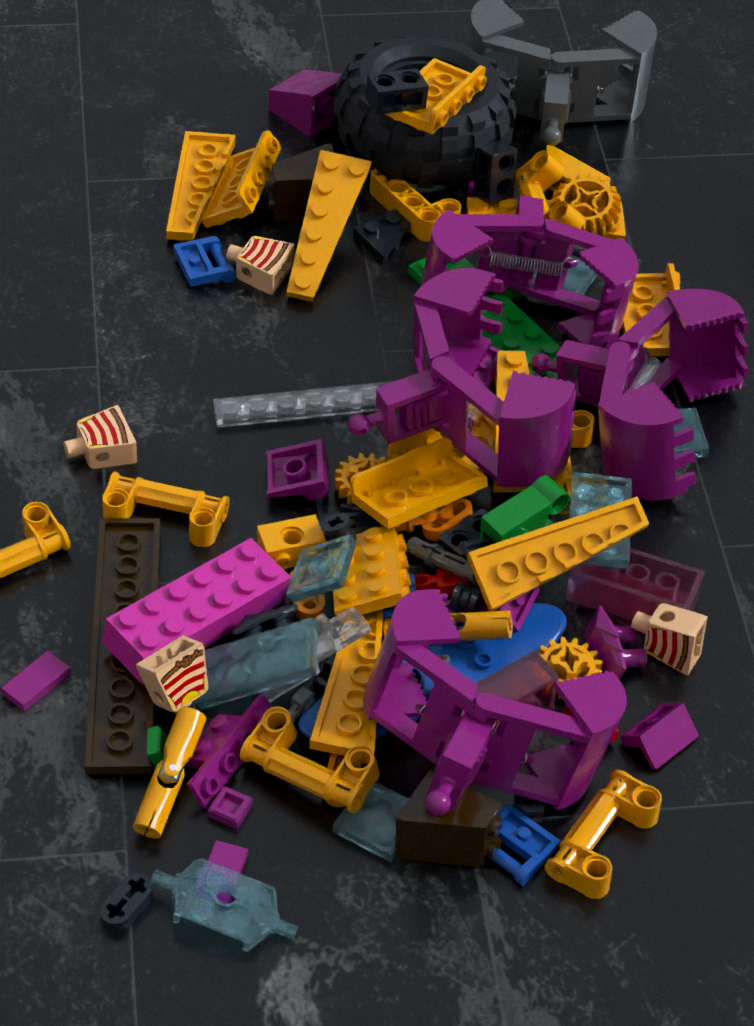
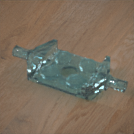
(245, 919)

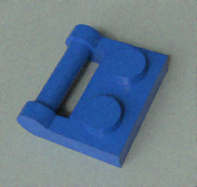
(196, 264)
(526, 840)

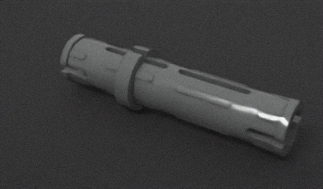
(436, 556)

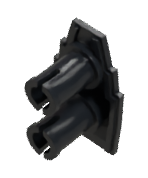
(263, 621)

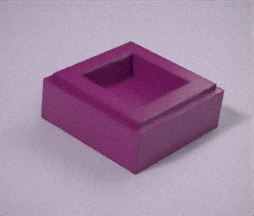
(230, 807)

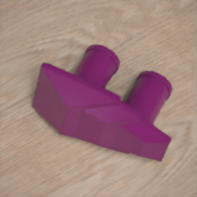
(607, 640)

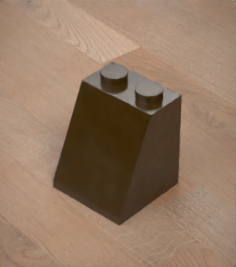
(292, 184)
(452, 838)

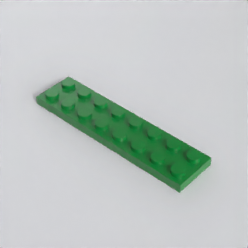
(518, 330)

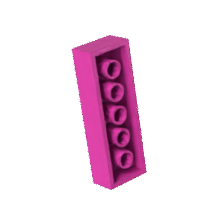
(198, 605)

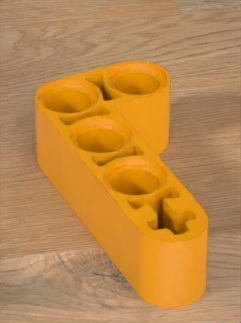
(413, 206)

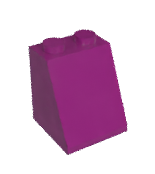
(306, 100)

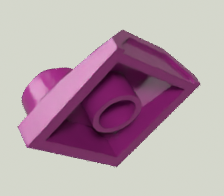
(298, 470)

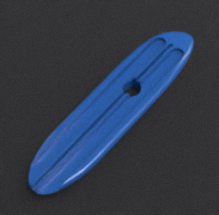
(478, 657)

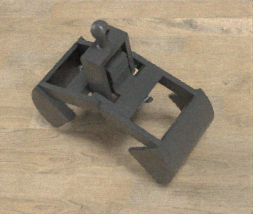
(556, 96)

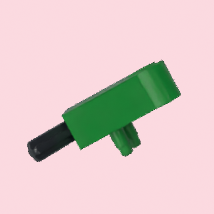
(519, 514)

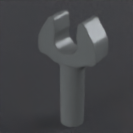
(300, 703)

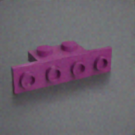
(219, 750)

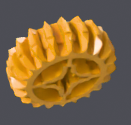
(589, 198)

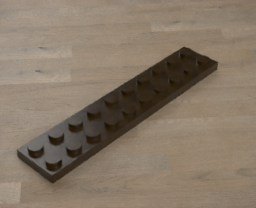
(117, 702)

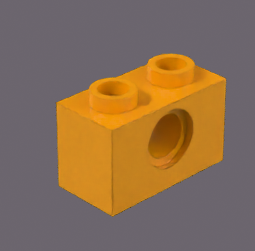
(286, 538)

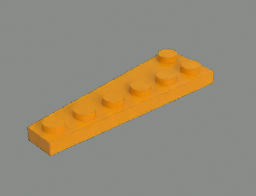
(198, 174)

